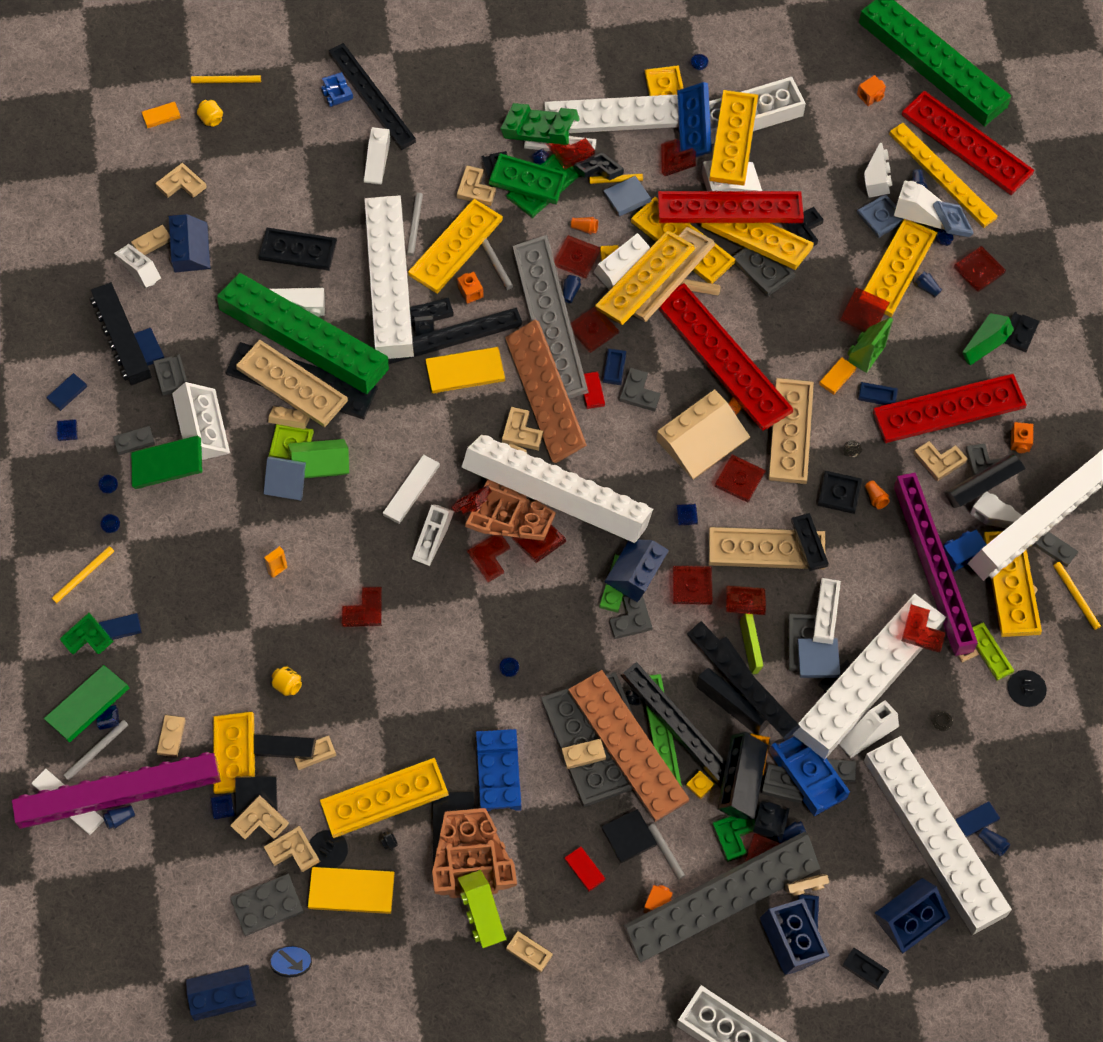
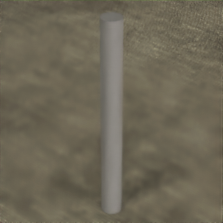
(414, 225)
(496, 263)
(95, 750)

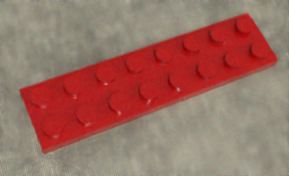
(968, 142)
(730, 207)
(949, 408)

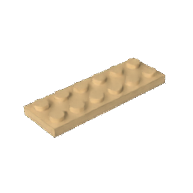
(702, 247)
(292, 383)
(792, 434)
(757, 548)

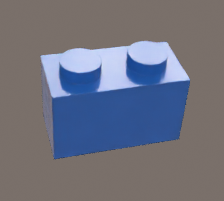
(963, 549)

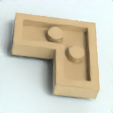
(181, 178)
(472, 189)
(518, 433)
(938, 464)
(261, 814)
(293, 844)

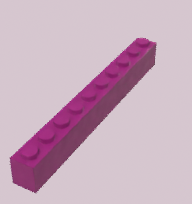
(935, 564)
(116, 790)

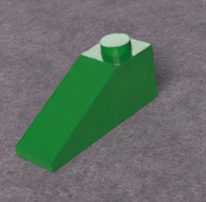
(989, 336)

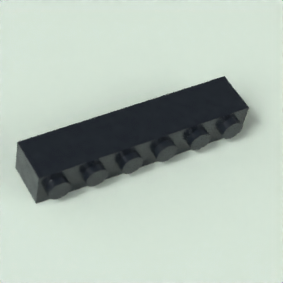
(121, 334)

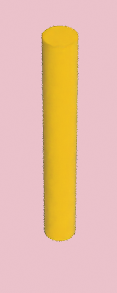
(601, 179)

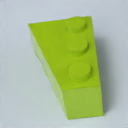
(481, 909)

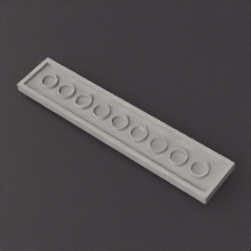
(548, 307)

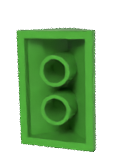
(321, 457)

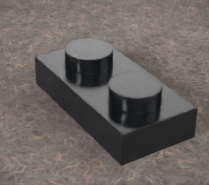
(865, 968)

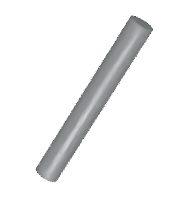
(666, 852)

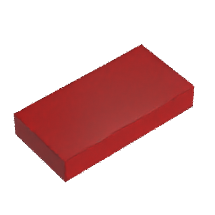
(595, 396)
(584, 869)

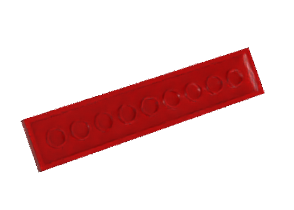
(725, 358)

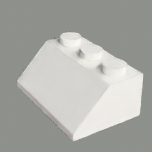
(621, 261)

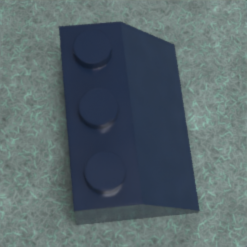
(189, 243)
(636, 568)
(913, 914)
(794, 936)
(220, 993)

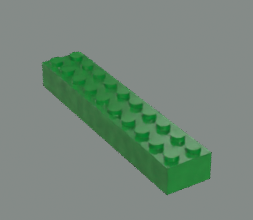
(935, 60)
(303, 333)

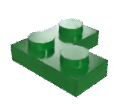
(86, 631)
(728, 834)

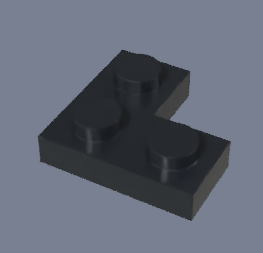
(599, 163)
(811, 220)

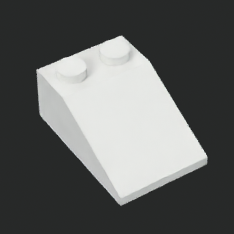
(751, 183)
(917, 205)

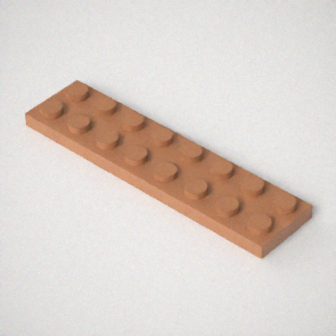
(545, 391)
(628, 746)

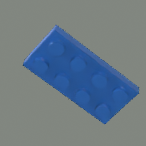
(695, 119)

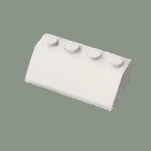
(201, 416)

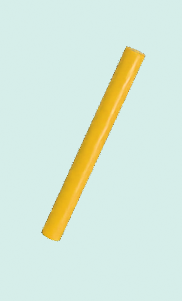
(226, 79)
(82, 575)
(1077, 596)

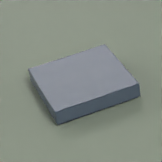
(627, 196)
(880, 215)
(953, 219)
(284, 478)
(818, 659)

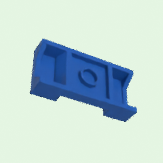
(498, 769)
(811, 774)

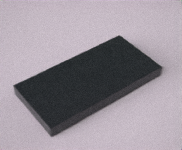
(297, 248)
(453, 802)

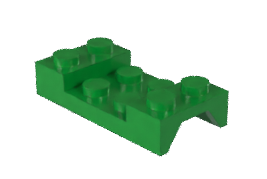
(538, 125)

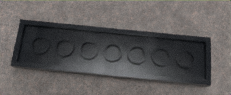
(357, 404)

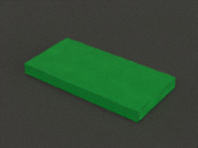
(528, 178)
(533, 206)
(166, 462)
(86, 703)

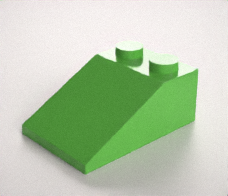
(870, 345)

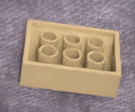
(702, 434)

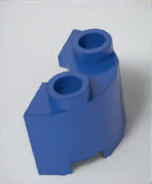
(336, 89)

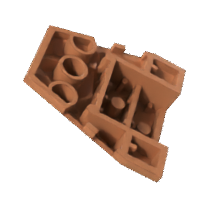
(511, 515)
(468, 845)

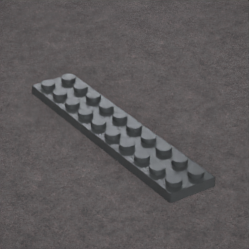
(722, 897)

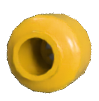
(210, 113)
(286, 681)

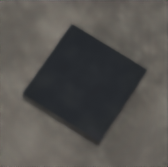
(840, 492)
(250, 787)
(629, 836)

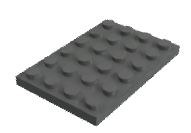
(595, 780)

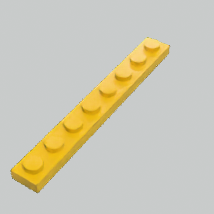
(943, 175)

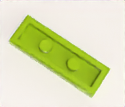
(751, 643)
(991, 653)

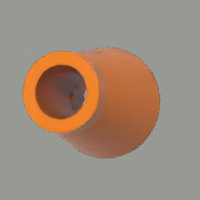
(586, 224)
(877, 495)

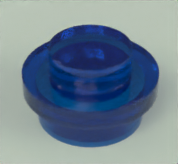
(699, 61)
(540, 156)
(944, 238)
(108, 484)
(110, 523)
(509, 667)

